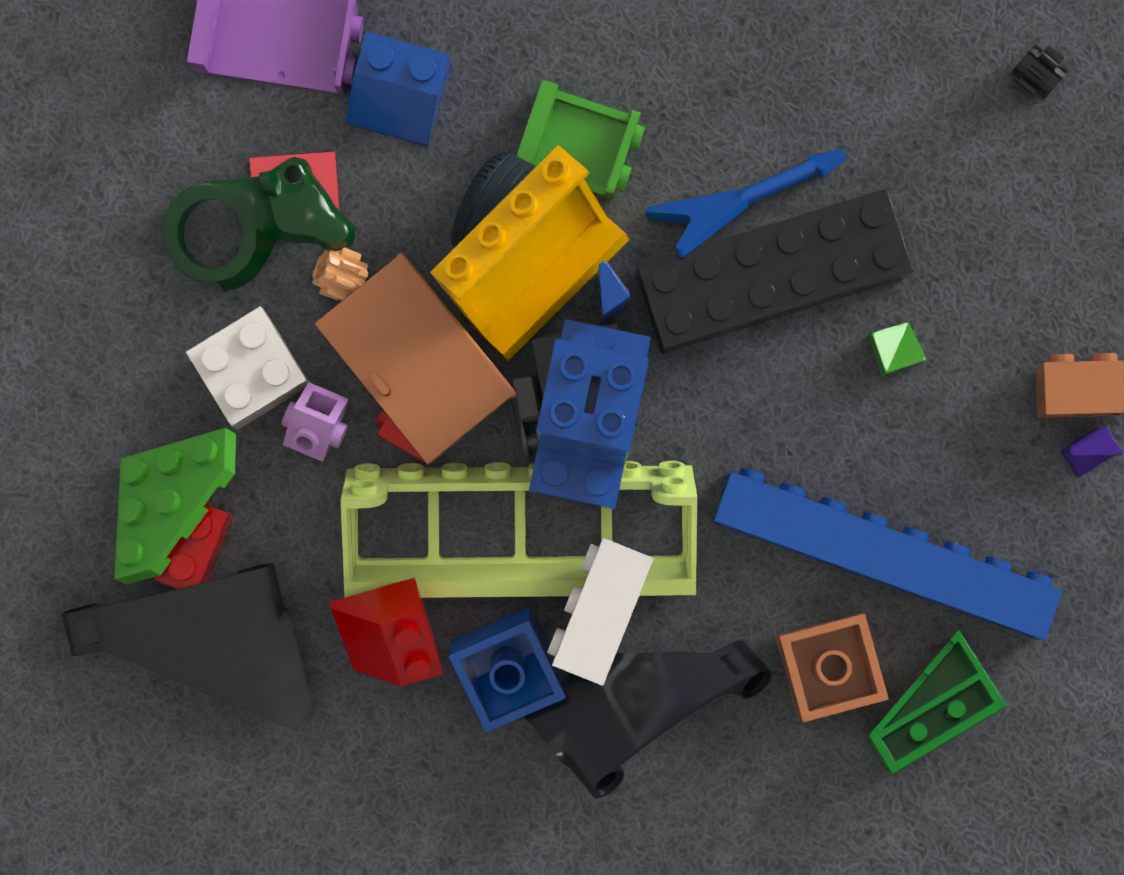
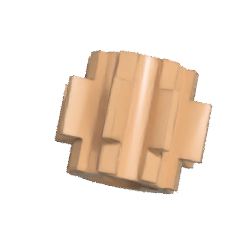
(339, 273)

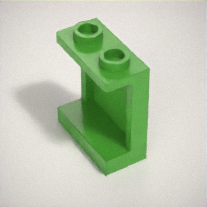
(585, 130)

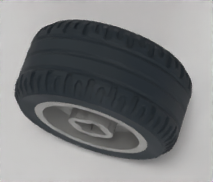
(488, 188)

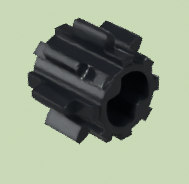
(1038, 72)

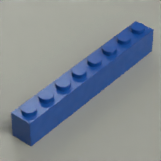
(887, 556)

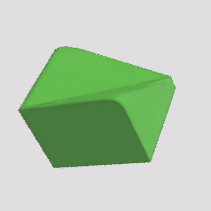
(896, 348)

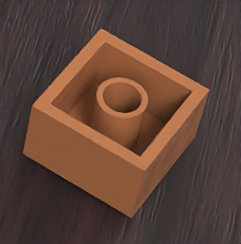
(831, 667)

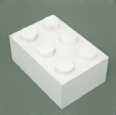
(600, 610)

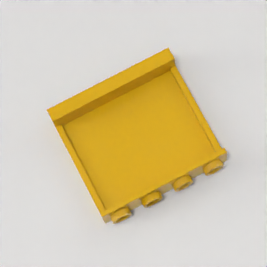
(530, 254)

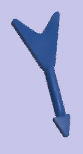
(712, 212)

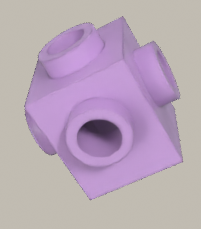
(310, 429)

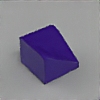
(1091, 450)

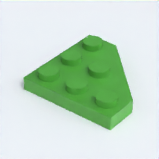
(165, 499)

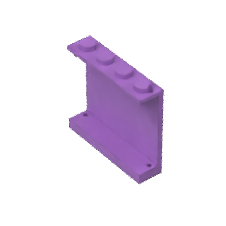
(277, 41)

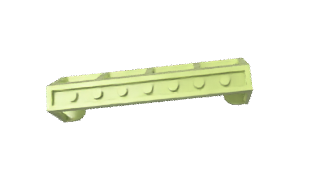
(505, 576)

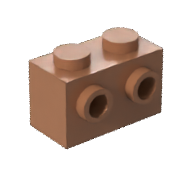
(1080, 387)

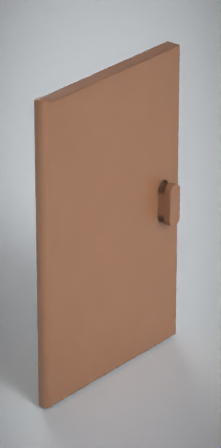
(408, 341)

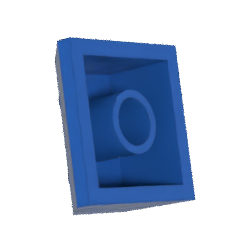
(397, 88)
(506, 669)

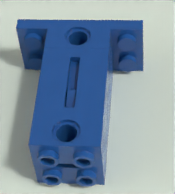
(589, 413)

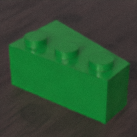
(937, 708)

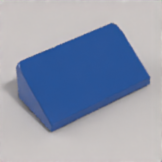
(611, 293)

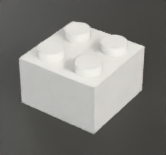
(248, 368)

